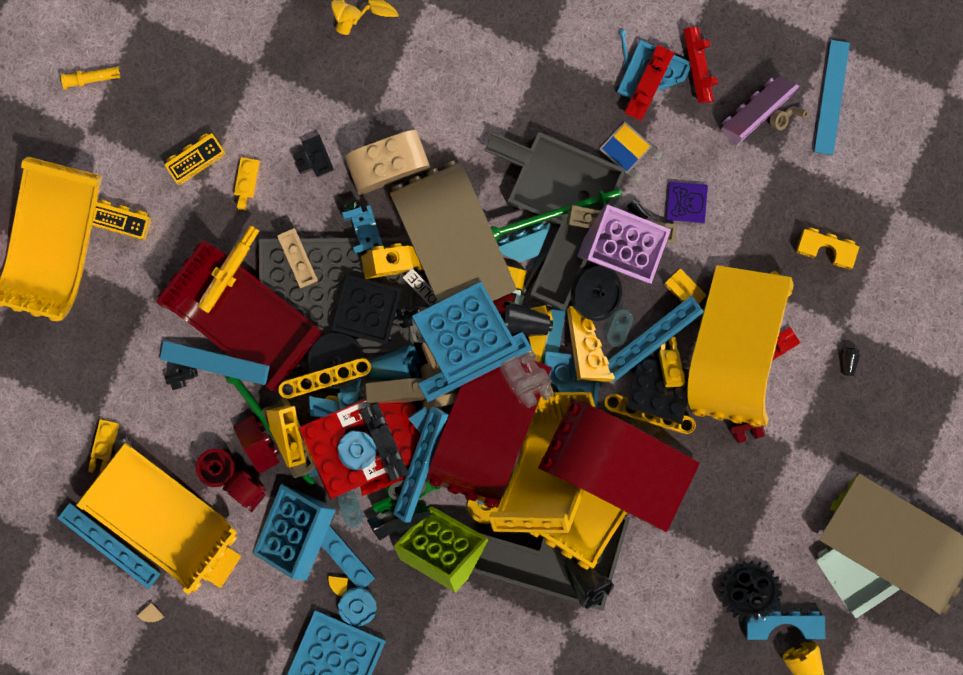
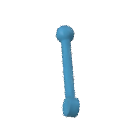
(622, 33)

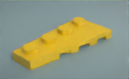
(587, 351)

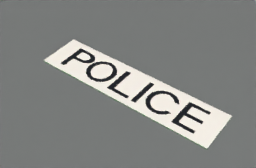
(421, 287)

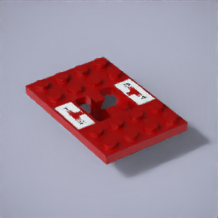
(324, 434)

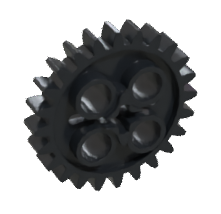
(756, 576)

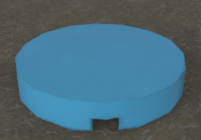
(356, 450)
(357, 606)

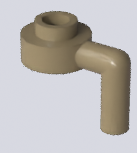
(780, 119)

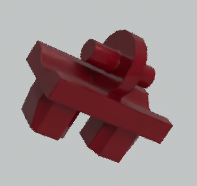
(740, 434)

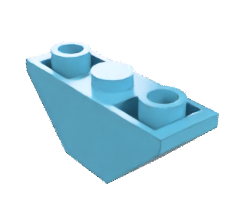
(524, 243)

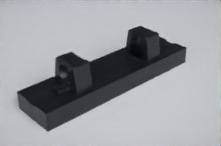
(385, 444)

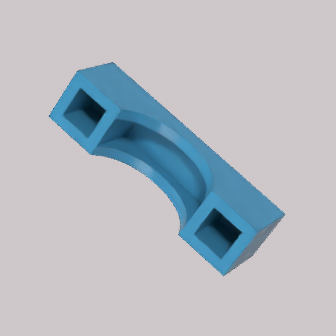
(811, 625)

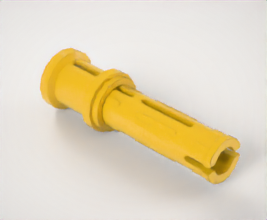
(81, 78)

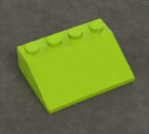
(442, 549)

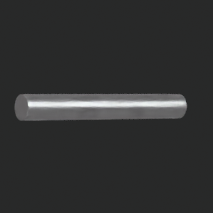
(532, 275)

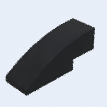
(386, 522)

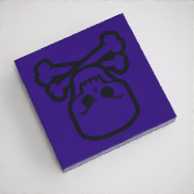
(687, 202)

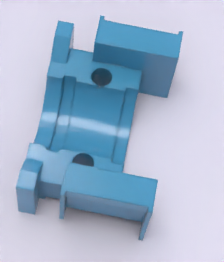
(364, 229)

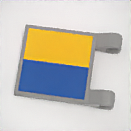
(627, 149)

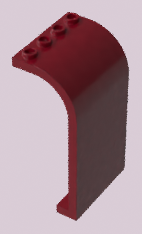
(246, 319)
(482, 439)
(619, 464)

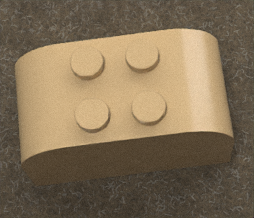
(387, 161)

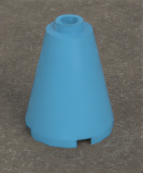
(396, 365)

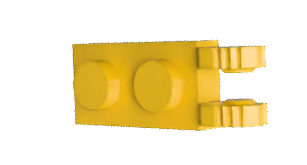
(671, 365)
(103, 444)

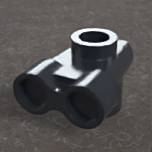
(178, 378)

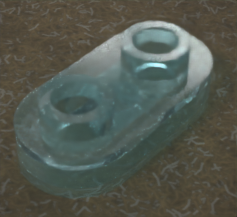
(619, 328)
(350, 508)

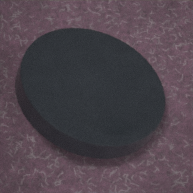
(596, 292)
(332, 351)

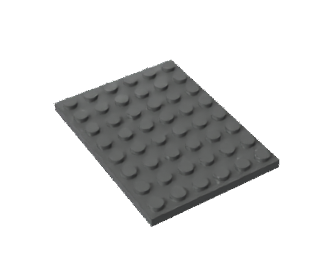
(331, 262)

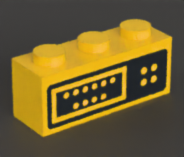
(194, 158)
(121, 220)

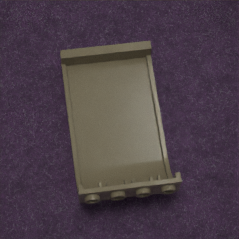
(451, 233)
(898, 543)

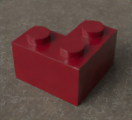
(256, 444)

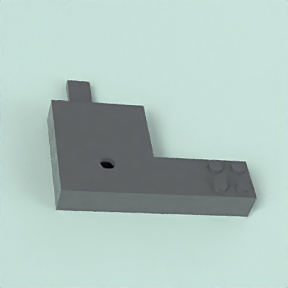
(550, 180)
(544, 568)

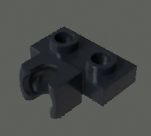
(315, 157)

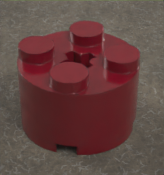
(209, 459)
(244, 490)

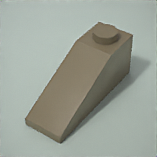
(394, 391)

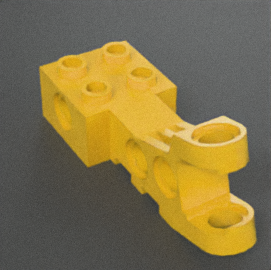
(389, 261)

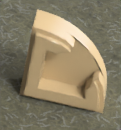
(151, 614)

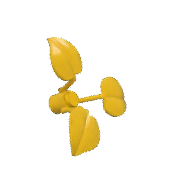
(348, 15)

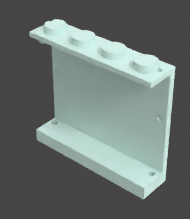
(853, 583)

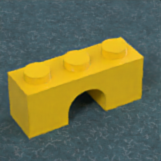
(844, 251)

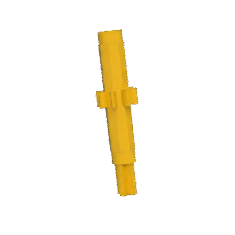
(225, 274)

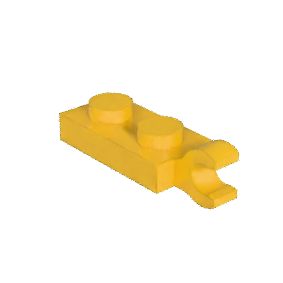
(246, 181)

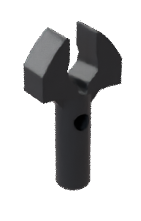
(407, 322)

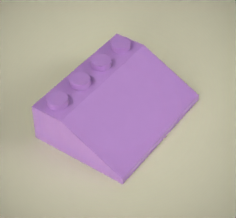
(758, 110)
(625, 243)

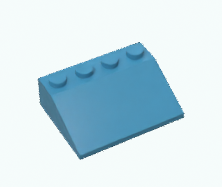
(293, 532)

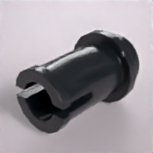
(637, 209)

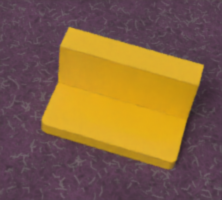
(684, 287)
(223, 568)

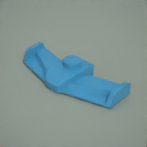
(324, 407)

